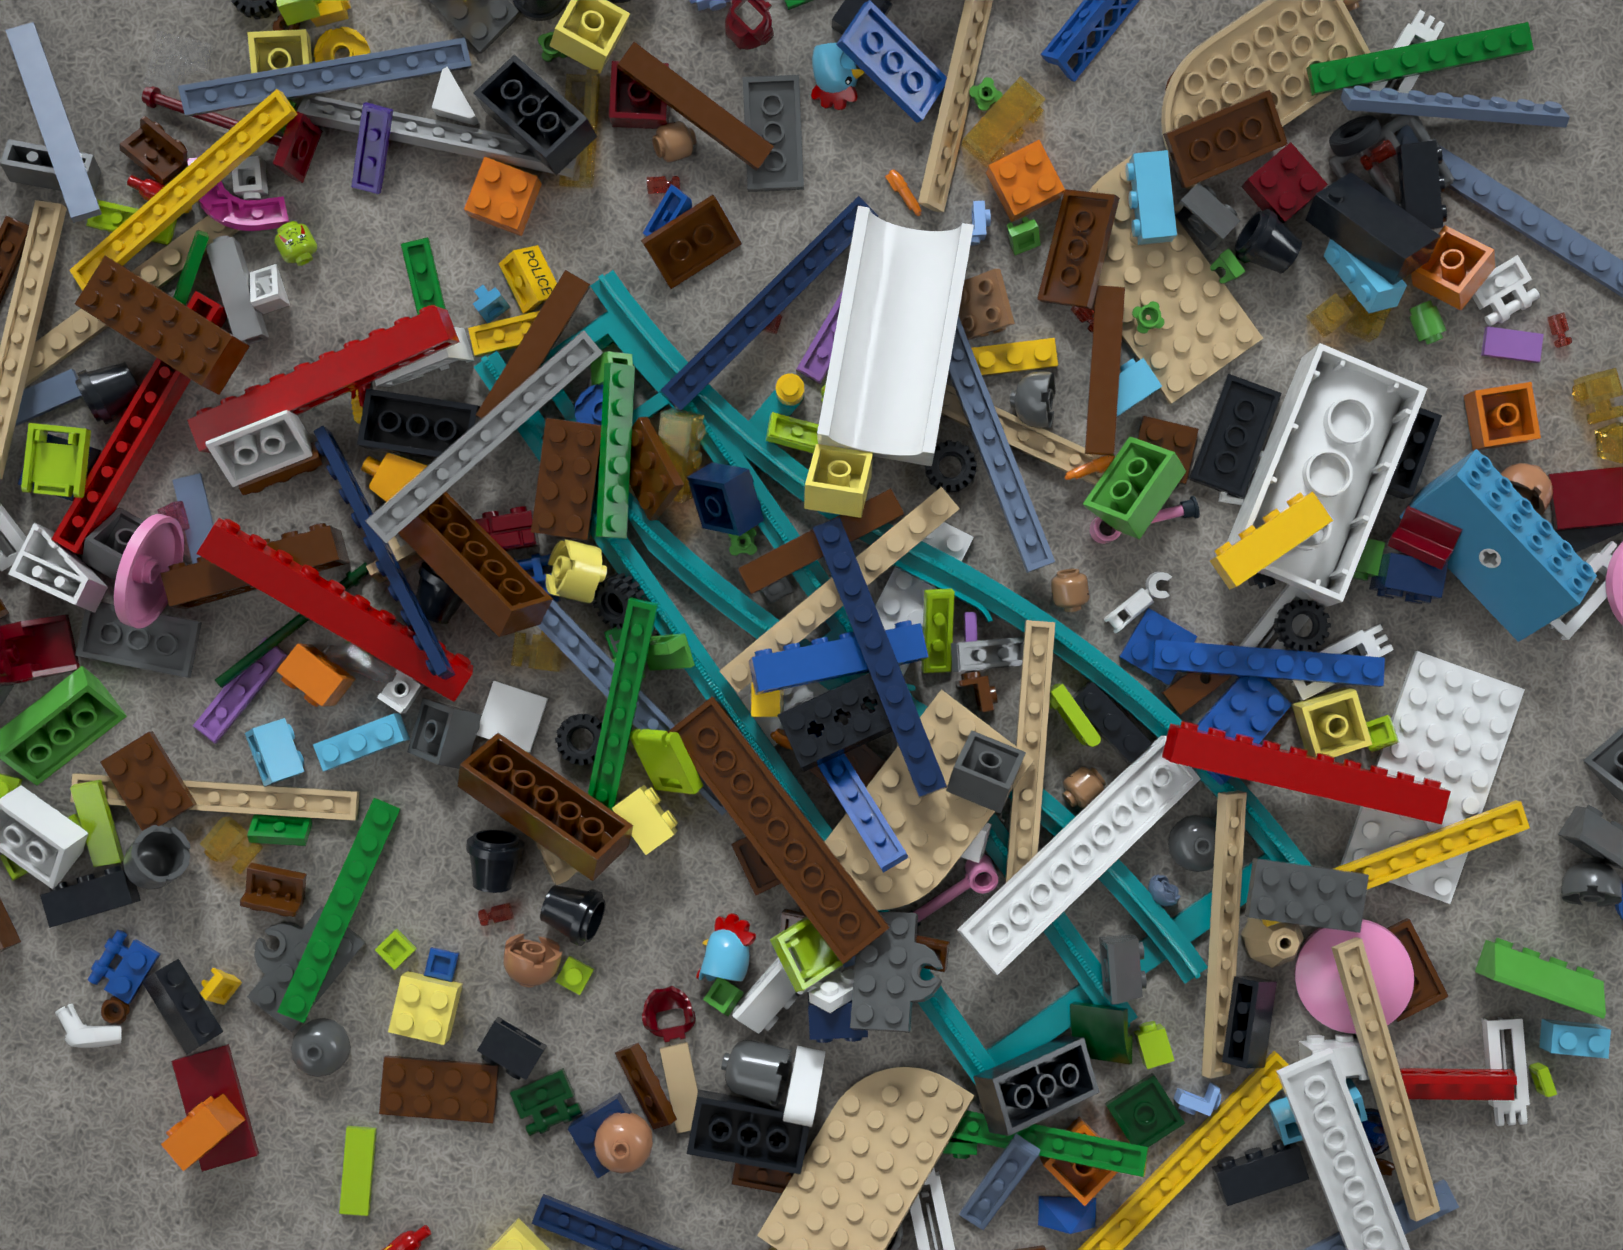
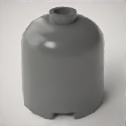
(157, 857)
(757, 1070)

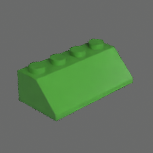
(59, 726)
(1542, 978)

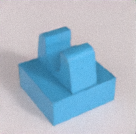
(490, 303)

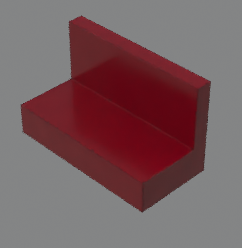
(1425, 538)

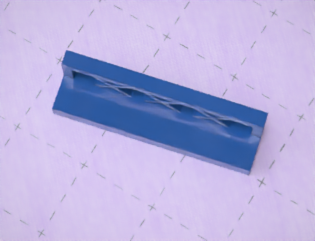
(1074, 33)

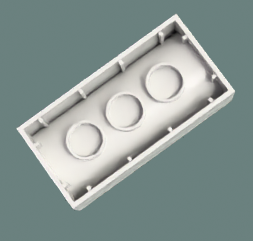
(894, 339)
(1343, 442)

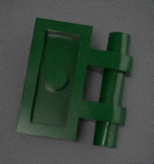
(541, 1094)

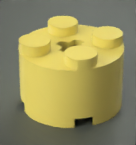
(575, 571)

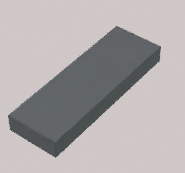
(987, 654)

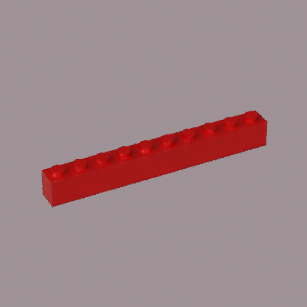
(330, 375)
(129, 442)
(328, 605)
(1306, 773)

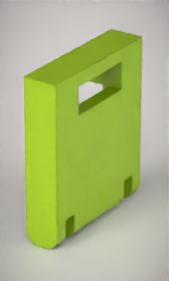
(56, 466)
(1073, 716)
(666, 761)
(810, 951)

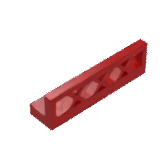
(1459, 1084)

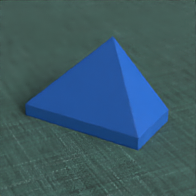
(671, 206)
(1066, 1214)

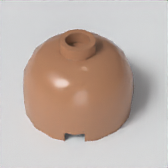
(1531, 484)
(525, 960)
(623, 1142)

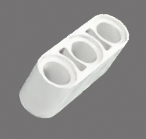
(804, 1086)

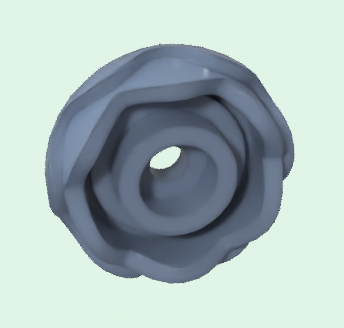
(1162, 891)

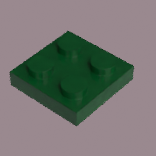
(1145, 1112)

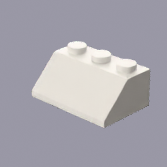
(261, 447)
(38, 836)
(766, 998)

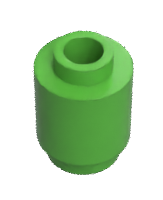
(1427, 322)

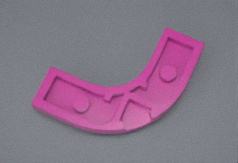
(240, 213)

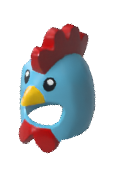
(834, 76)
(727, 950)

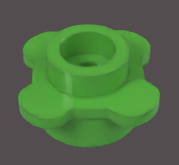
(548, 52)
(982, 101)
(1140, 314)
(749, 546)

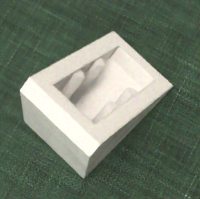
(451, 102)
(267, 290)

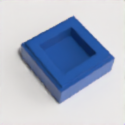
(441, 964)

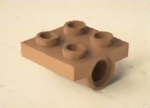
(985, 305)

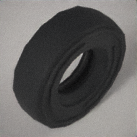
(1355, 136)

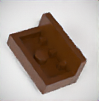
(155, 151)
(984, 693)
(274, 890)

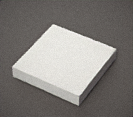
(512, 714)

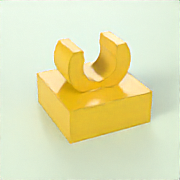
(220, 987)

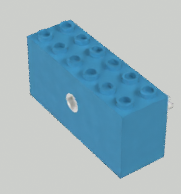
(1505, 548)

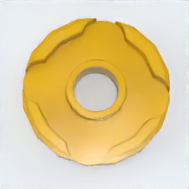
(339, 38)

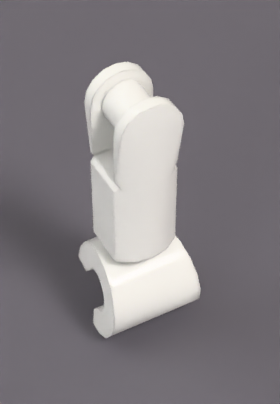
(1138, 601)

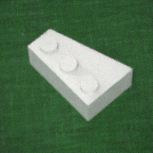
(441, 359)
(57, 570)
(1346, 1051)

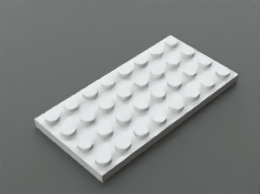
(1449, 731)

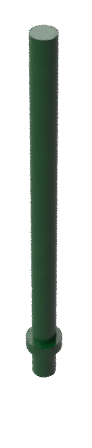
(351, 580)

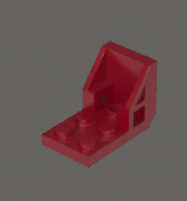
(36, 649)

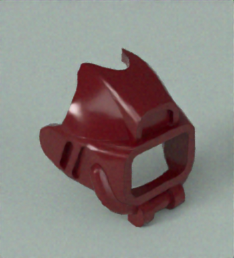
(741, 33)
(663, 1000)

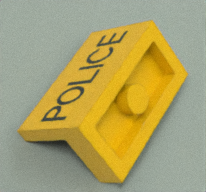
(528, 277)

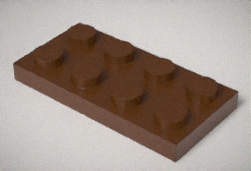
(1225, 139)
(1078, 248)
(567, 479)
(439, 1089)

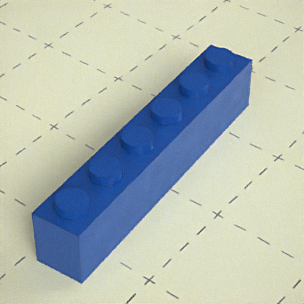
(829, 659)

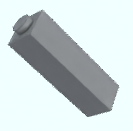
(234, 287)

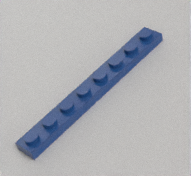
(1268, 663)

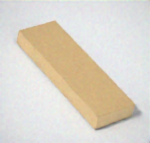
(680, 1083)

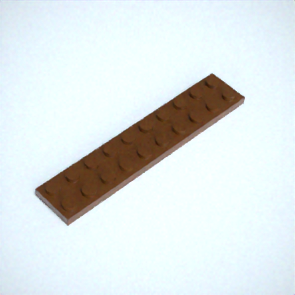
(780, 831)

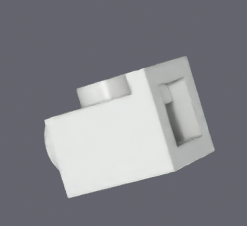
(250, 168)
(397, 701)

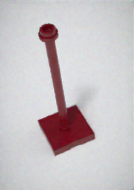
(295, 146)

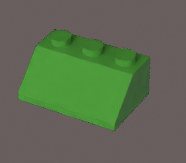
(1135, 486)

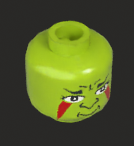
(295, 243)

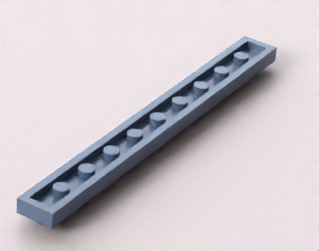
(324, 76)
(1529, 220)
(997, 455)
(599, 670)

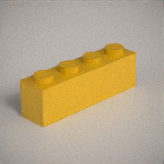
(1270, 540)

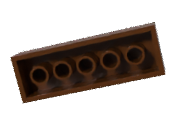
(162, 325)
(476, 567)
(206, 582)
(545, 806)

